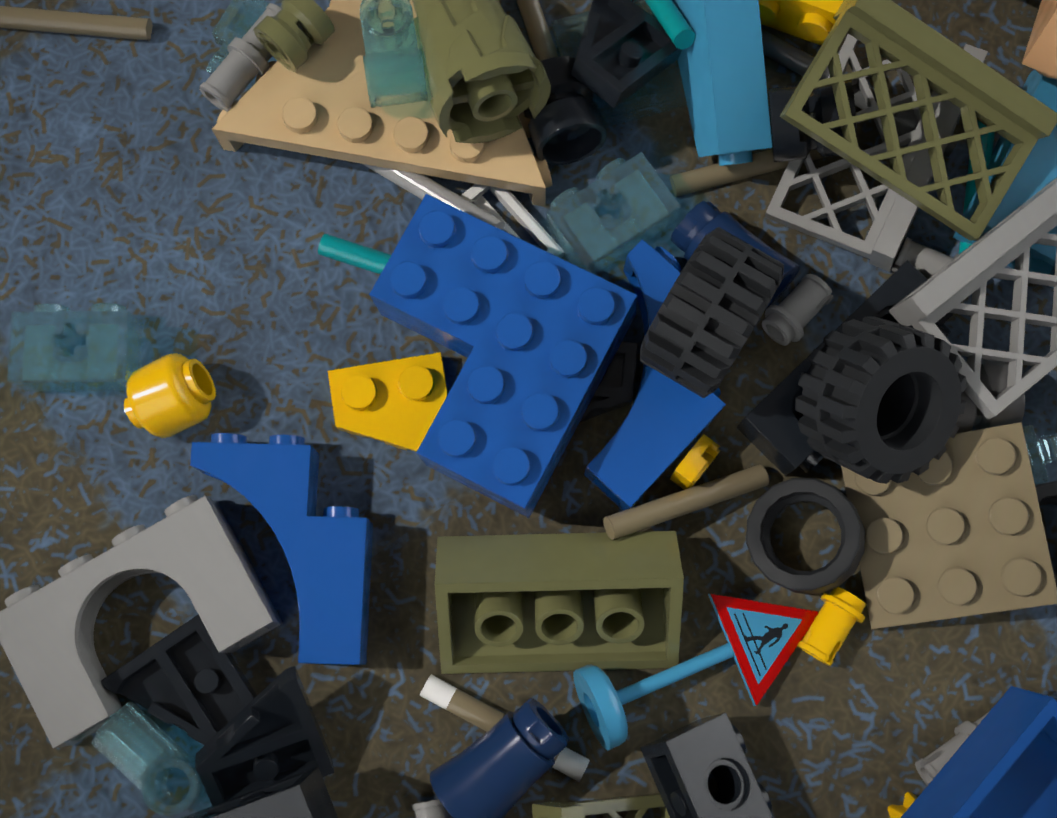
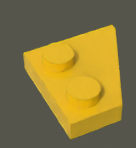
(389, 399)

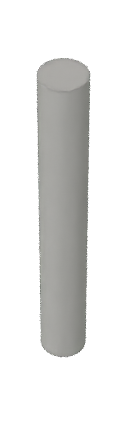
(421, 185)

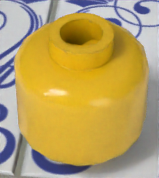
(169, 395)

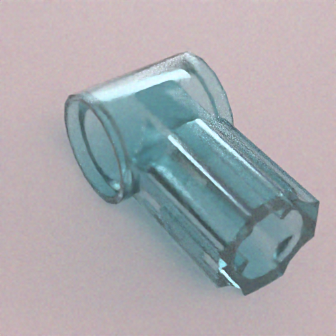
(147, 757)

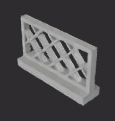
(895, 213)
(969, 275)

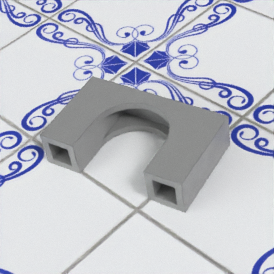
(52, 627)

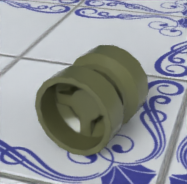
(294, 31)

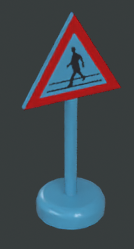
(757, 636)

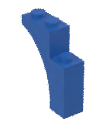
(664, 414)
(325, 553)

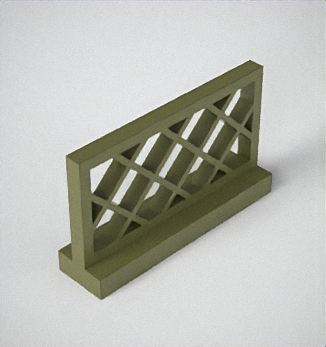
(936, 65)

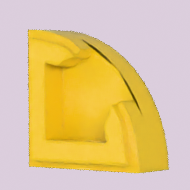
(695, 462)

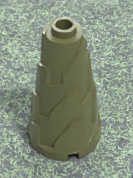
(478, 68)

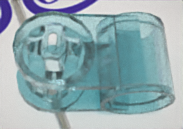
(391, 54)

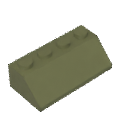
(558, 602)

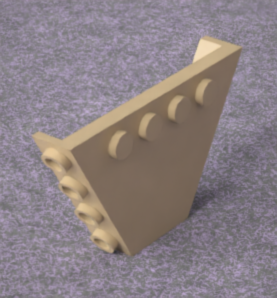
(328, 114)

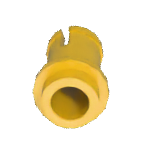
(832, 625)

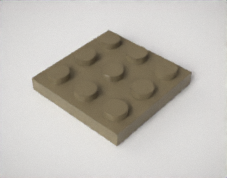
(956, 535)

